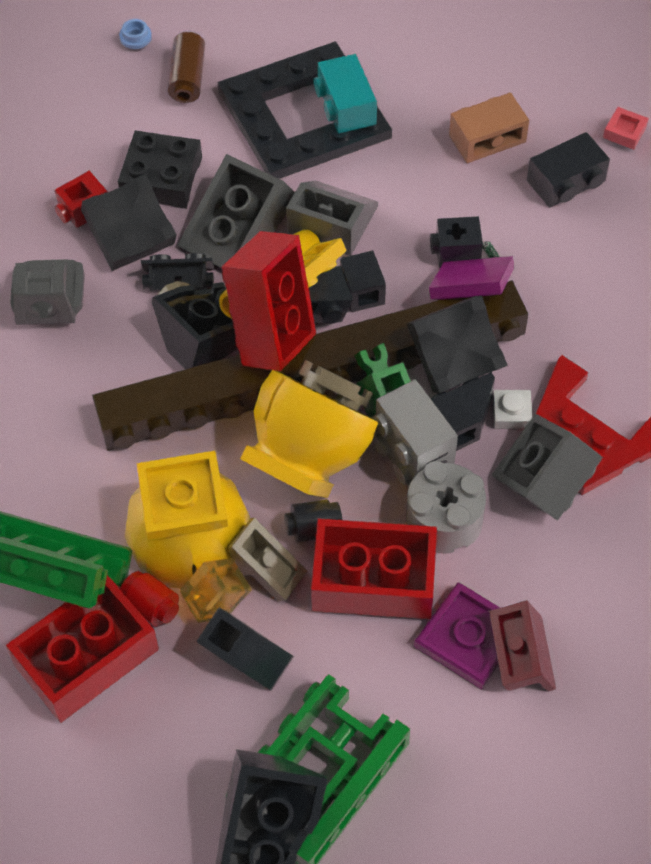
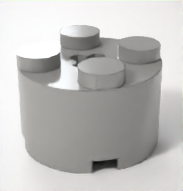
(450, 500)

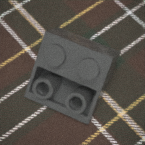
(330, 213)

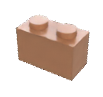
(488, 127)

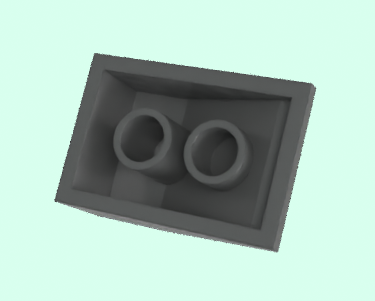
(234, 210)

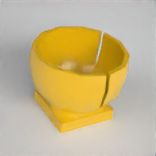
(305, 435)
(182, 516)

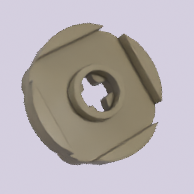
(346, 391)

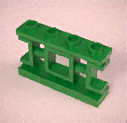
(58, 561)
(346, 791)

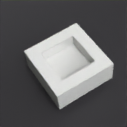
(511, 409)

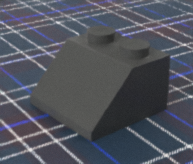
(547, 466)

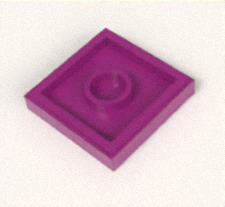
(471, 278)
(462, 636)

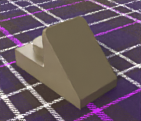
(266, 559)

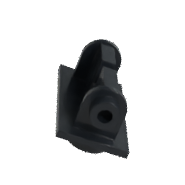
(164, 271)

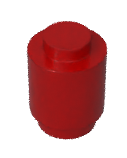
(151, 598)

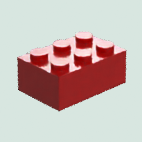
(269, 300)
(374, 568)
(82, 650)

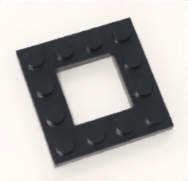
(281, 156)

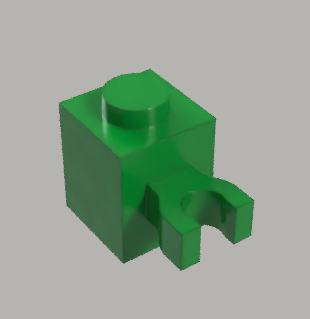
(380, 377)

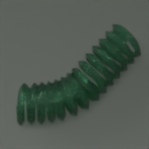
(491, 251)

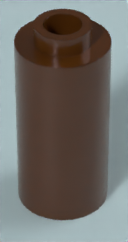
(186, 67)

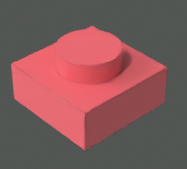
(625, 128)

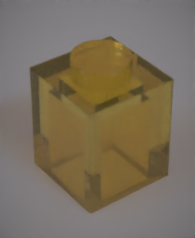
(215, 586)

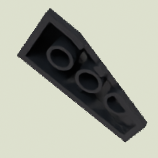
(195, 325)
(268, 809)

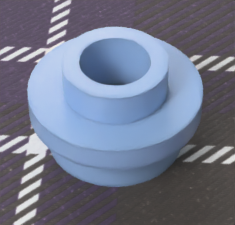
(135, 34)

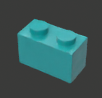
(346, 93)

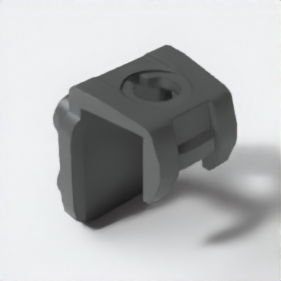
(47, 291)

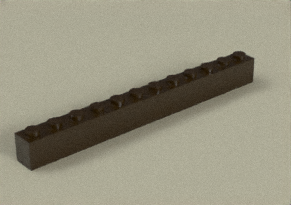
(229, 389)

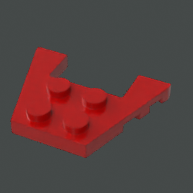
(614, 448)

